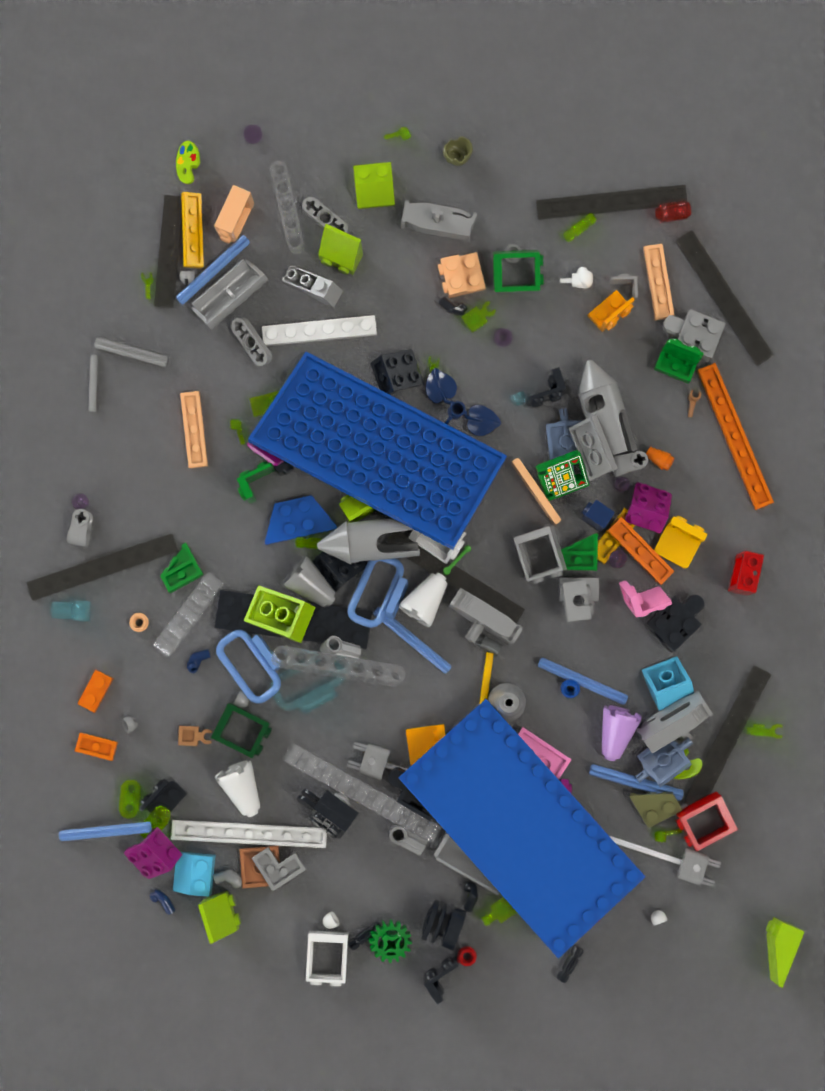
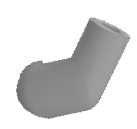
(229, 876)

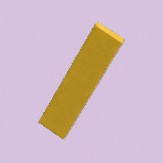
(192, 230)

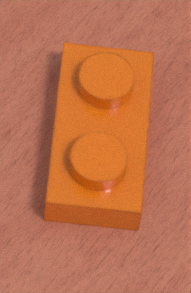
(95, 691)
(96, 746)

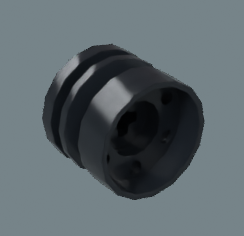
(443, 925)

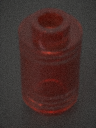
(673, 211)

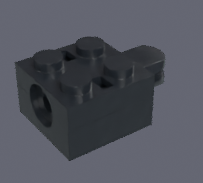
(677, 622)
(406, 798)
(328, 812)

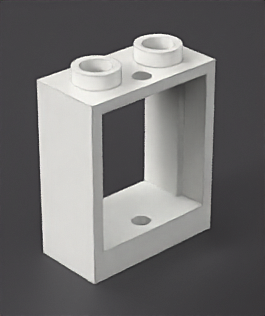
(438, 550)
(326, 936)

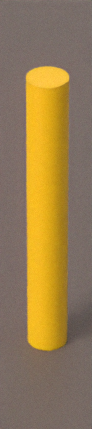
(486, 676)

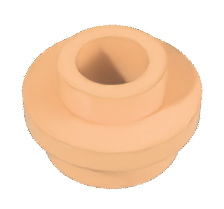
(132, 622)

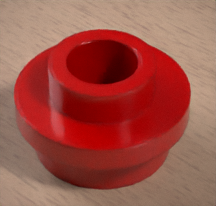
(466, 962)

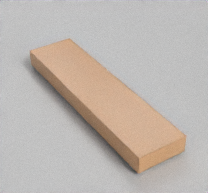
(658, 281)
(194, 429)
(536, 491)

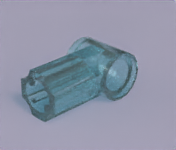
(71, 610)

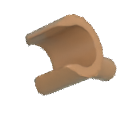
(693, 400)

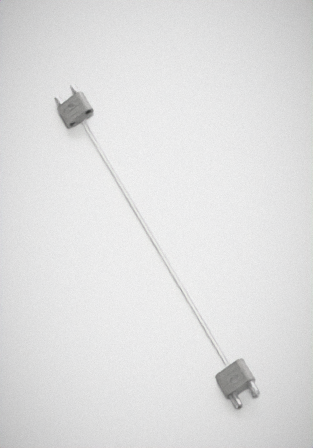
(691, 865)

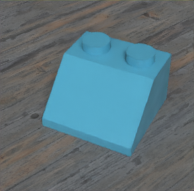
(667, 682)
(194, 874)

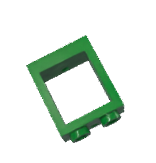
(497, 270)

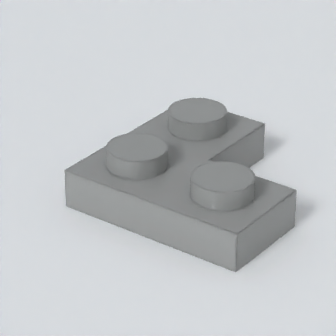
(277, 873)

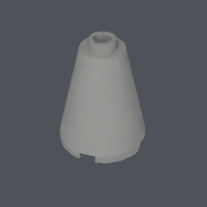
(309, 583)
(508, 691)

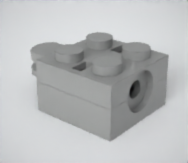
(696, 331)

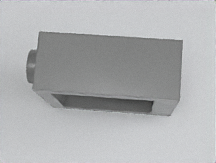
(524, 557)

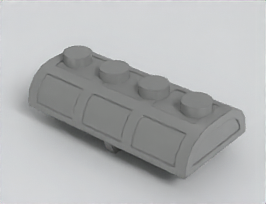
(228, 293)
(452, 856)

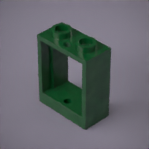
(224, 721)

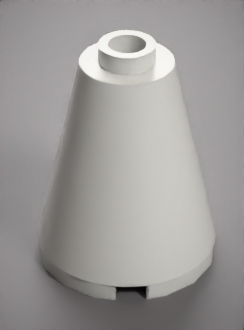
(425, 599)
(240, 787)

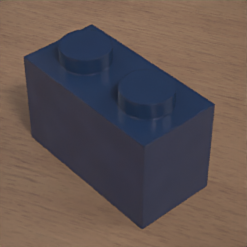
(597, 515)

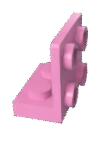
(645, 602)

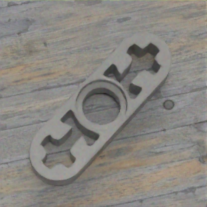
(324, 210)
(247, 327)

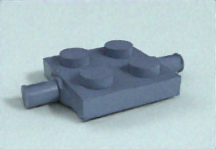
(559, 437)
(664, 763)

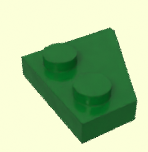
(582, 554)
(182, 570)

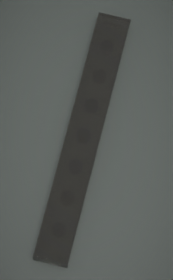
(609, 202)
(724, 298)
(102, 567)
(459, 578)
(728, 735)

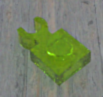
(477, 318)

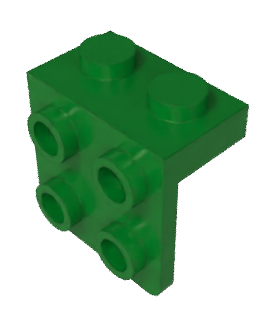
(678, 360)
(247, 477)

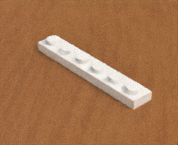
(319, 330)

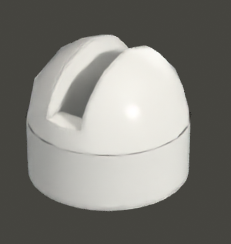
(658, 917)
(330, 920)

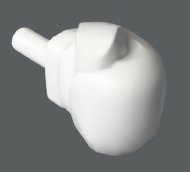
(581, 279)

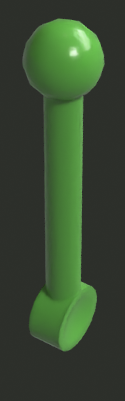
(446, 571)

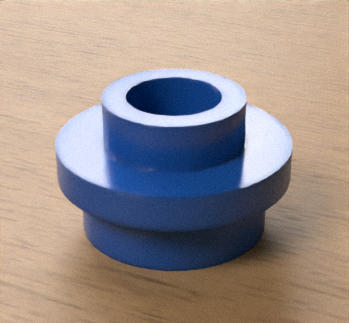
(567, 692)

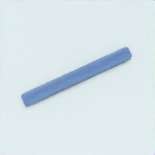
(212, 269)
(416, 643)
(583, 681)
(631, 781)
(105, 831)

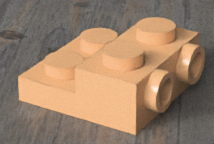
(461, 274)

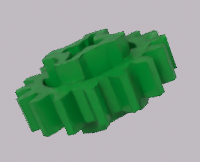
(390, 932)

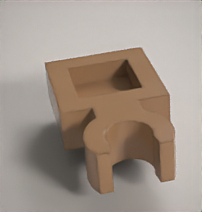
(191, 736)

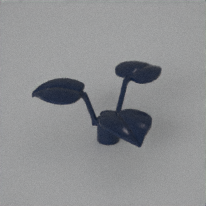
(443, 387)

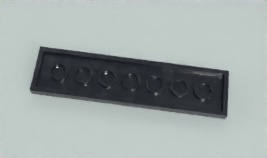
(323, 624)

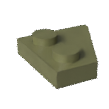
(656, 806)

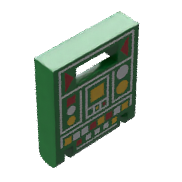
(558, 475)

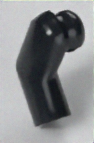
(451, 307)
(472, 897)

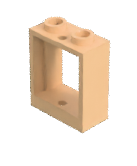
(234, 214)

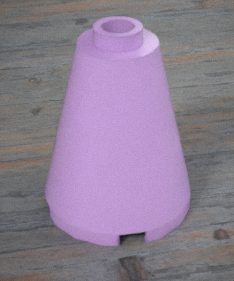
(617, 730)

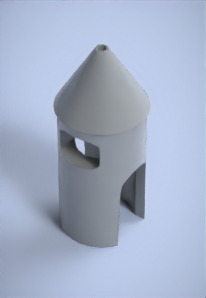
(602, 397)
(359, 542)

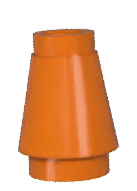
(660, 458)

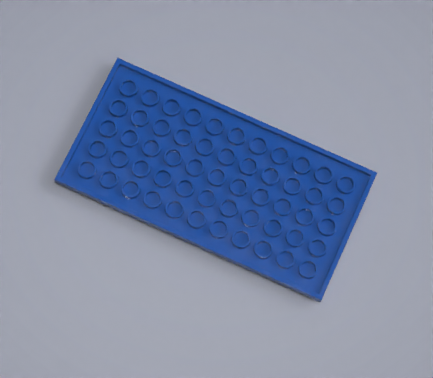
(378, 450)
(522, 828)

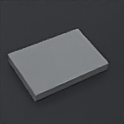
(593, 448)

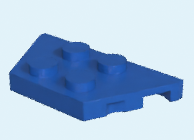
(297, 519)

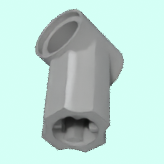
(340, 647)
(409, 840)

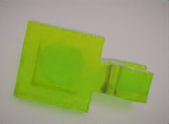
(760, 730)
(500, 910)

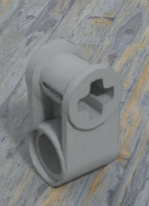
(626, 464)
(80, 530)

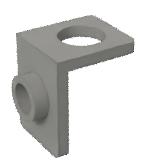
(626, 279)

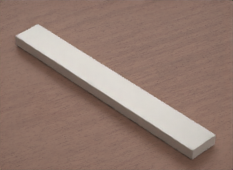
(249, 833)

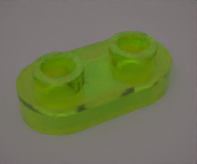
(129, 798)
(160, 812)

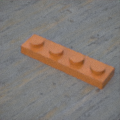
(640, 550)

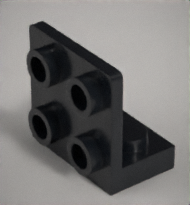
(397, 371)
(556, 386)
(337, 571)
(167, 794)
(433, 975)

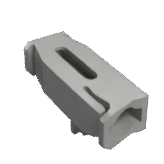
(438, 220)
(484, 618)
(674, 722)

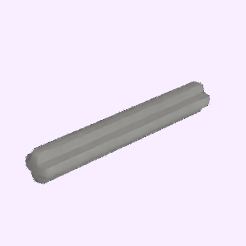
(132, 352)

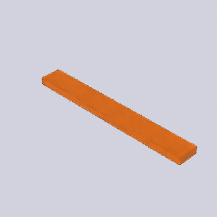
(735, 436)

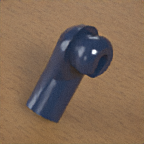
(195, 660)
(166, 903)

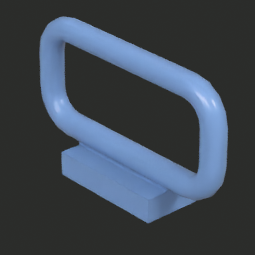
(392, 600)
(262, 653)

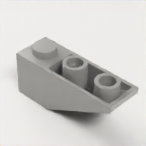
(312, 285)

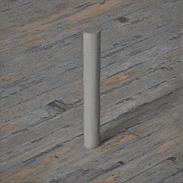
(93, 383)

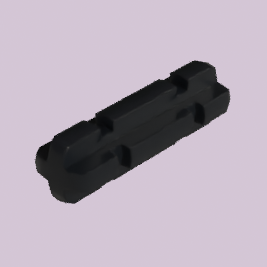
(362, 937)
(570, 964)

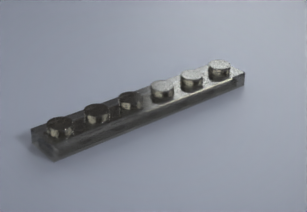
(168, 252)

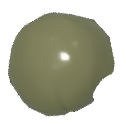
(458, 151)

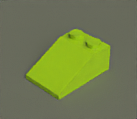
(340, 250)
(279, 613)
(219, 916)
(782, 946)

